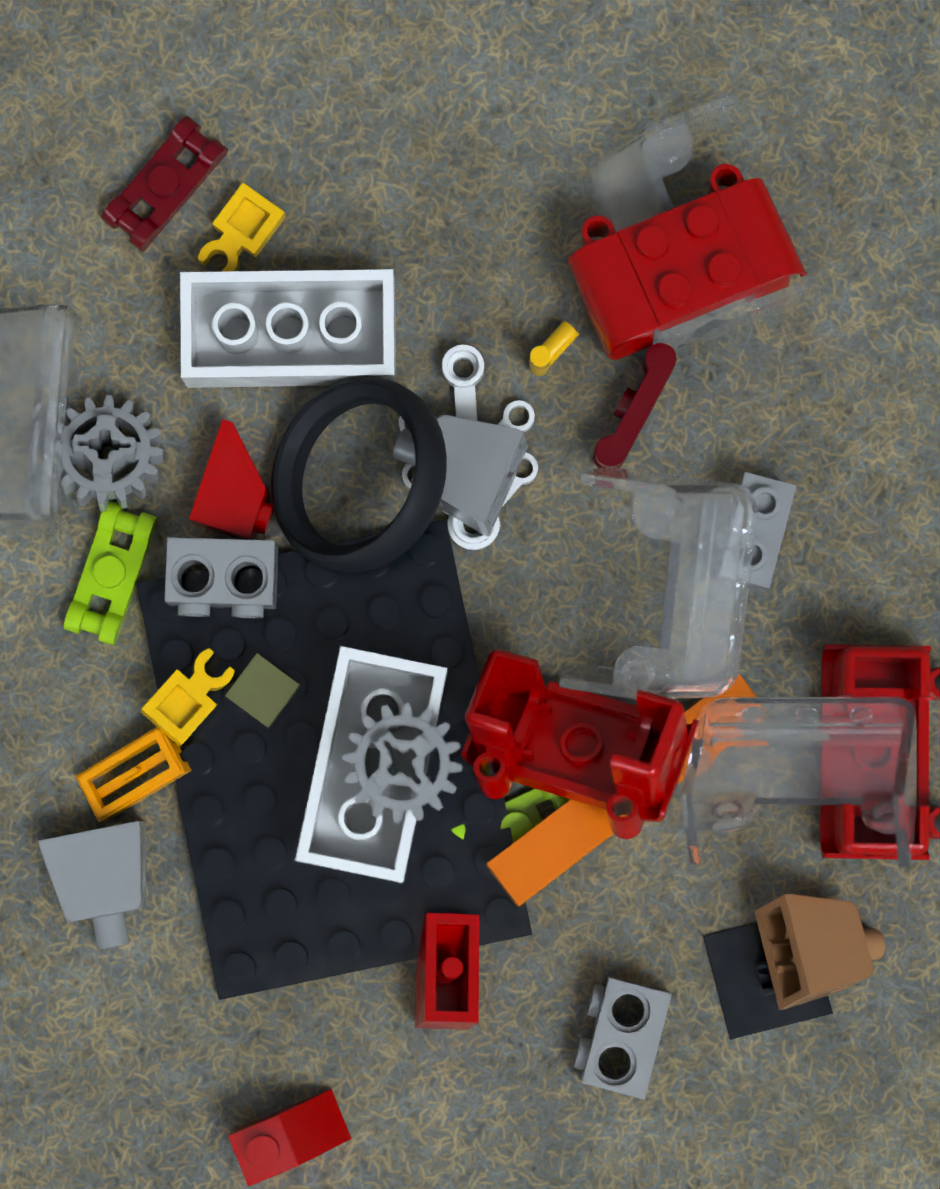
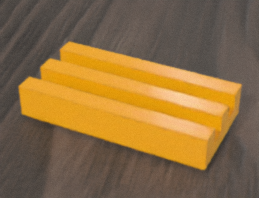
(169, 752)

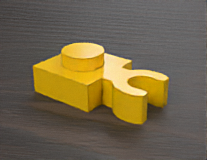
(245, 225)
(183, 702)

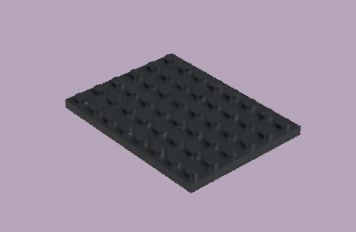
(250, 784)

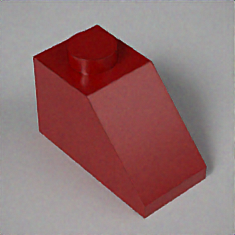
(232, 491)
(448, 972)
(289, 1137)

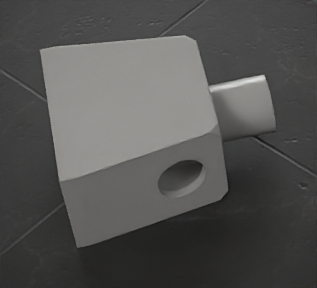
(479, 467)
(100, 877)

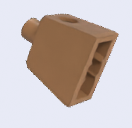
(815, 947)

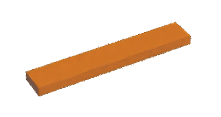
(569, 832)

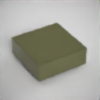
(263, 690)

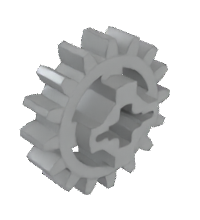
(124, 458)
(382, 779)

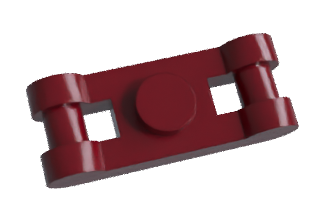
(164, 184)
(636, 406)

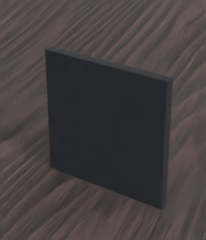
(747, 987)

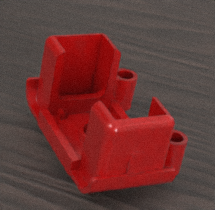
(682, 262)
(880, 672)
(575, 743)

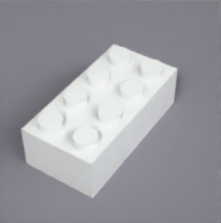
(286, 327)
(336, 827)

